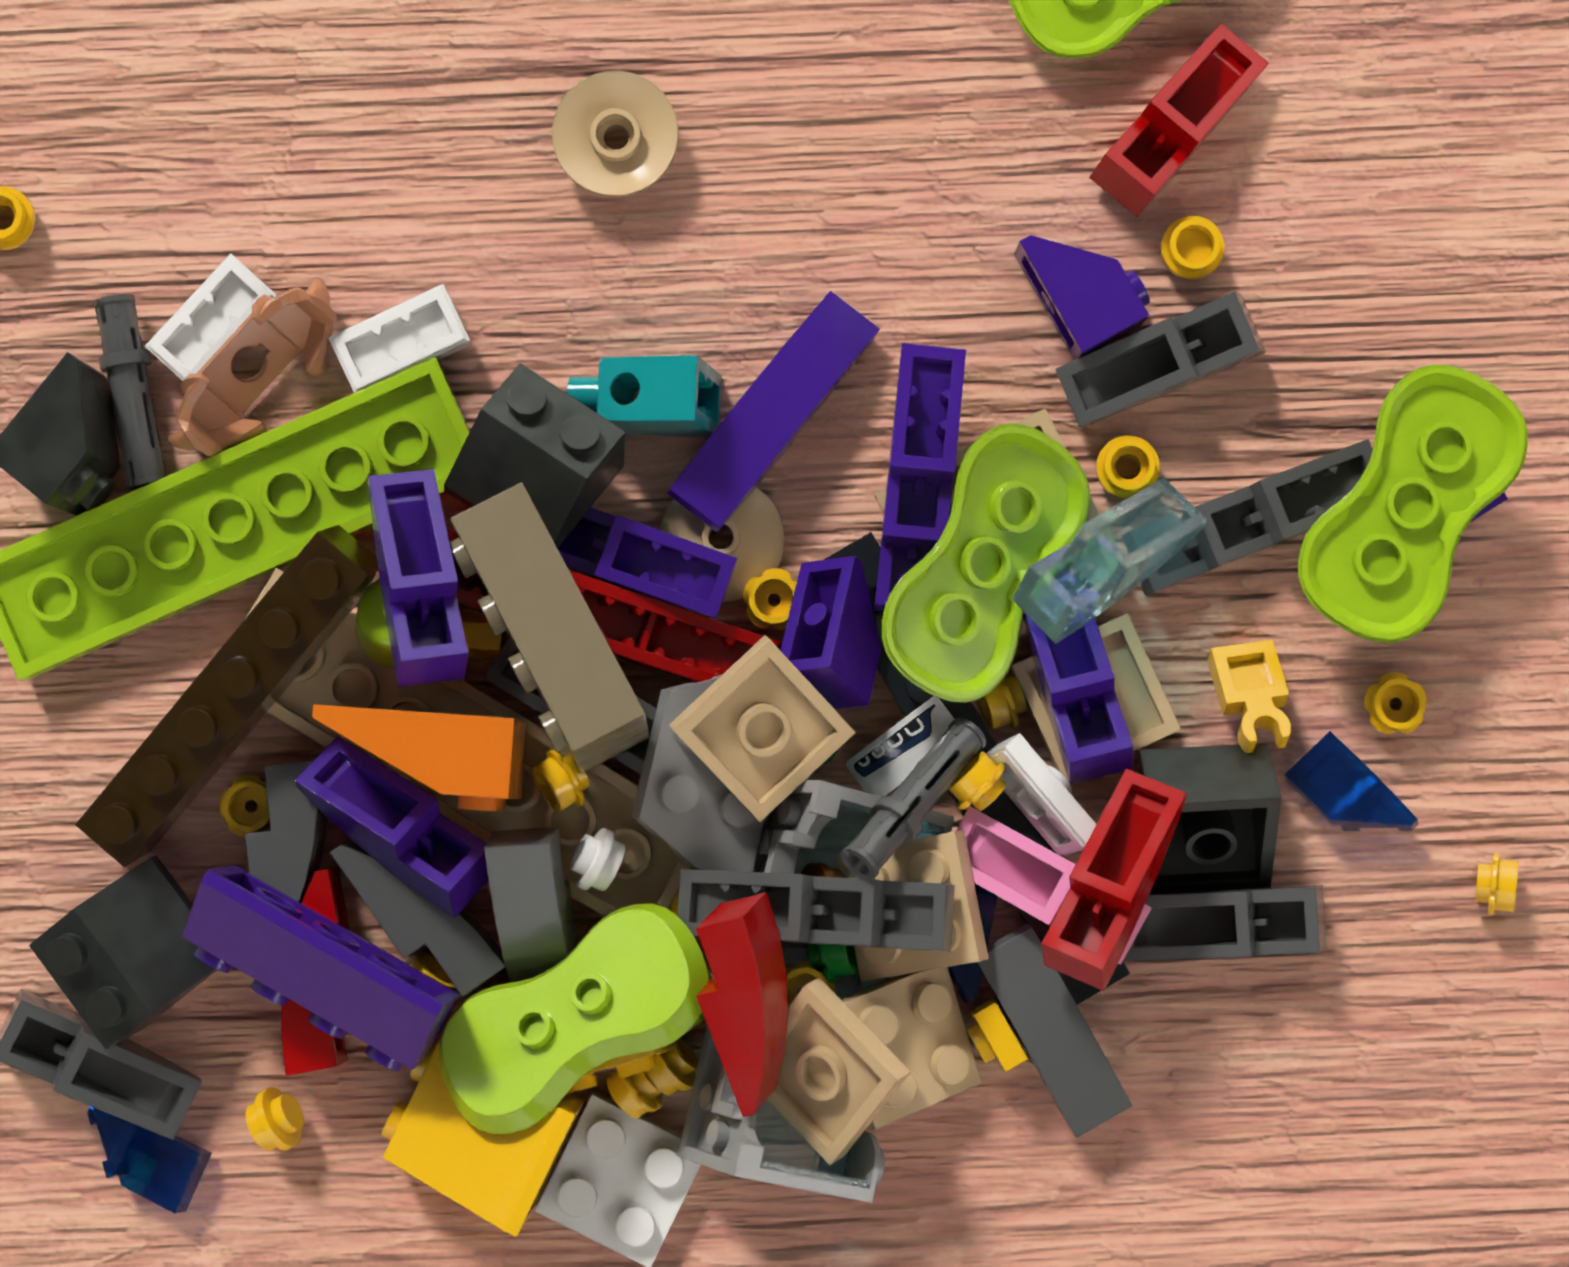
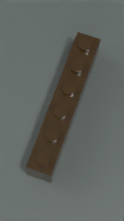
(230, 695)

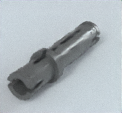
(130, 390)
(898, 816)

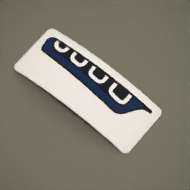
(896, 752)

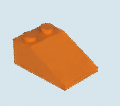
(447, 752)

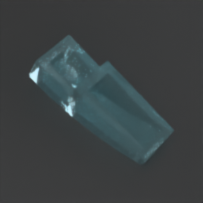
(1107, 559)

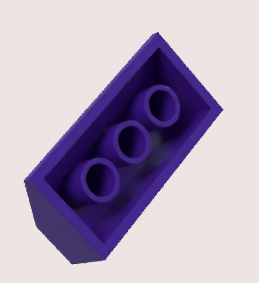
(318, 966)

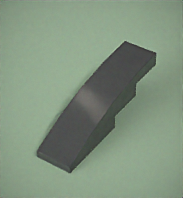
(1264, 514)
(830, 907)

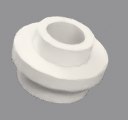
(597, 860)

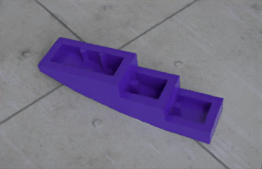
(773, 411)
(919, 460)
(648, 562)

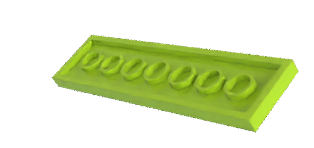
(219, 520)

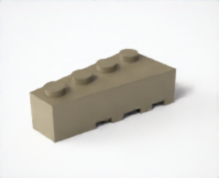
(550, 627)

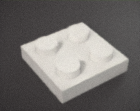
(619, 1181)

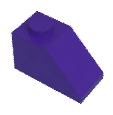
(1083, 293)
(834, 631)

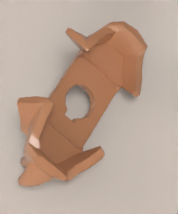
(217, 399)

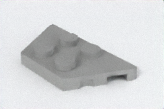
(686, 800)

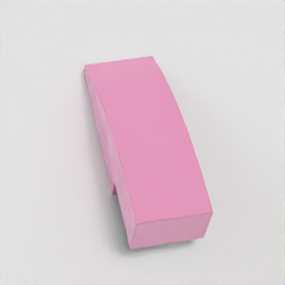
(1021, 869)

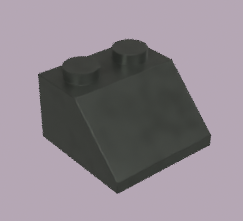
(65, 439)
(547, 443)
(1227, 819)
(125, 953)

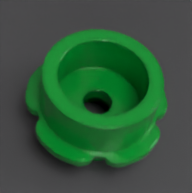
(833, 960)

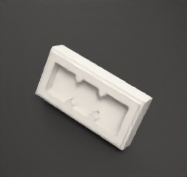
(208, 318)
(400, 338)
(1043, 796)

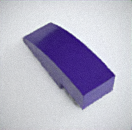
(417, 578)
(1081, 702)
(396, 825)

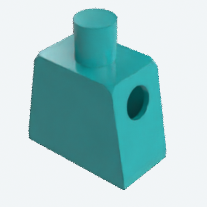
(673, 399)

